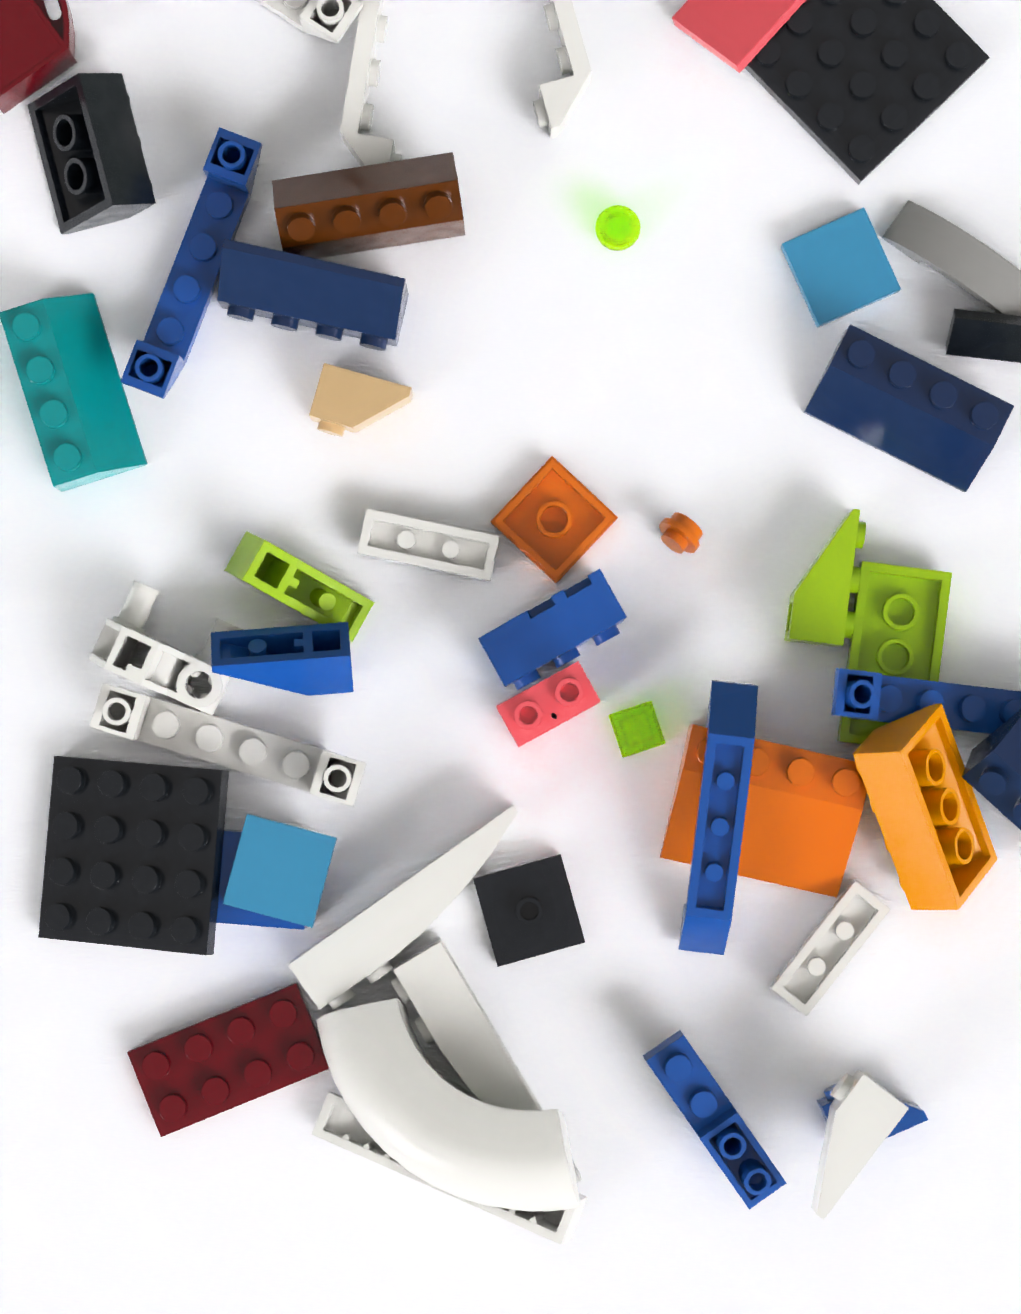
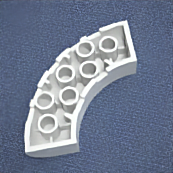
(435, 1129)

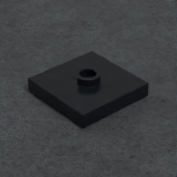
(529, 910)

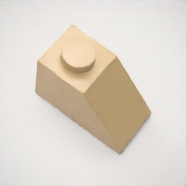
(354, 400)

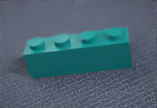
(73, 390)

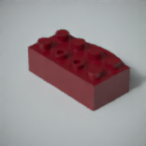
(32, 48)

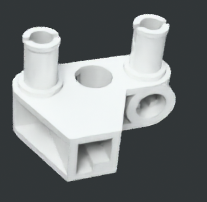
(165, 667)

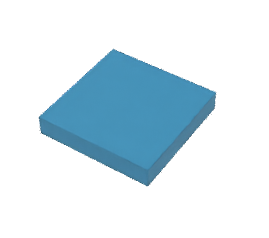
(840, 267)
(280, 870)

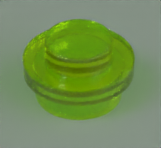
(617, 228)

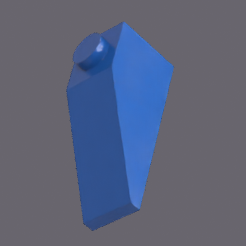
(288, 658)

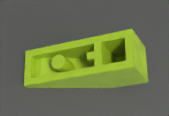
(297, 584)

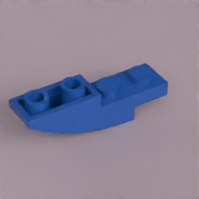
(714, 1119)

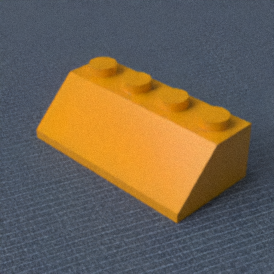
(926, 809)

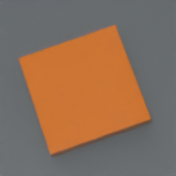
(554, 519)

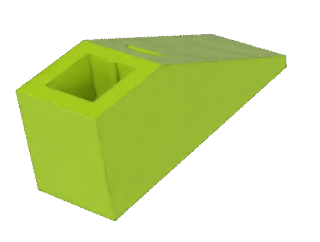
(821, 599)

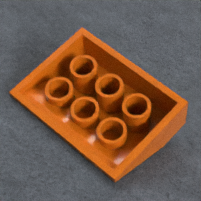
(796, 816)

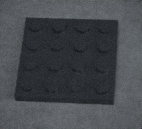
(865, 73)
(134, 854)

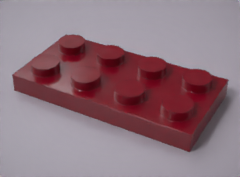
(228, 1059)

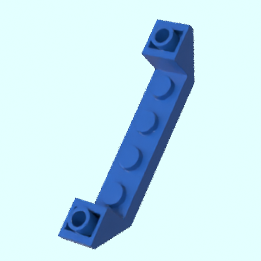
(196, 269)
(889, 698)
(720, 817)

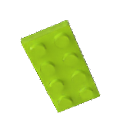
(896, 629)

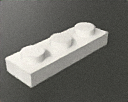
(428, 545)
(830, 948)

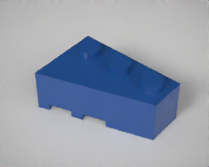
(554, 631)

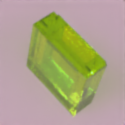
(636, 729)

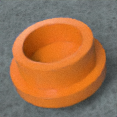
(680, 533)

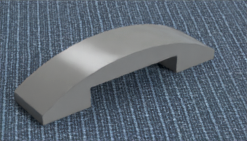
(957, 257)

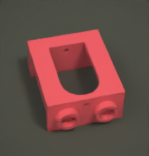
(561, 694)

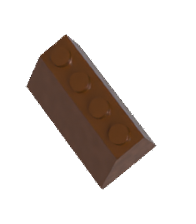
(369, 207)

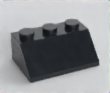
(91, 152)

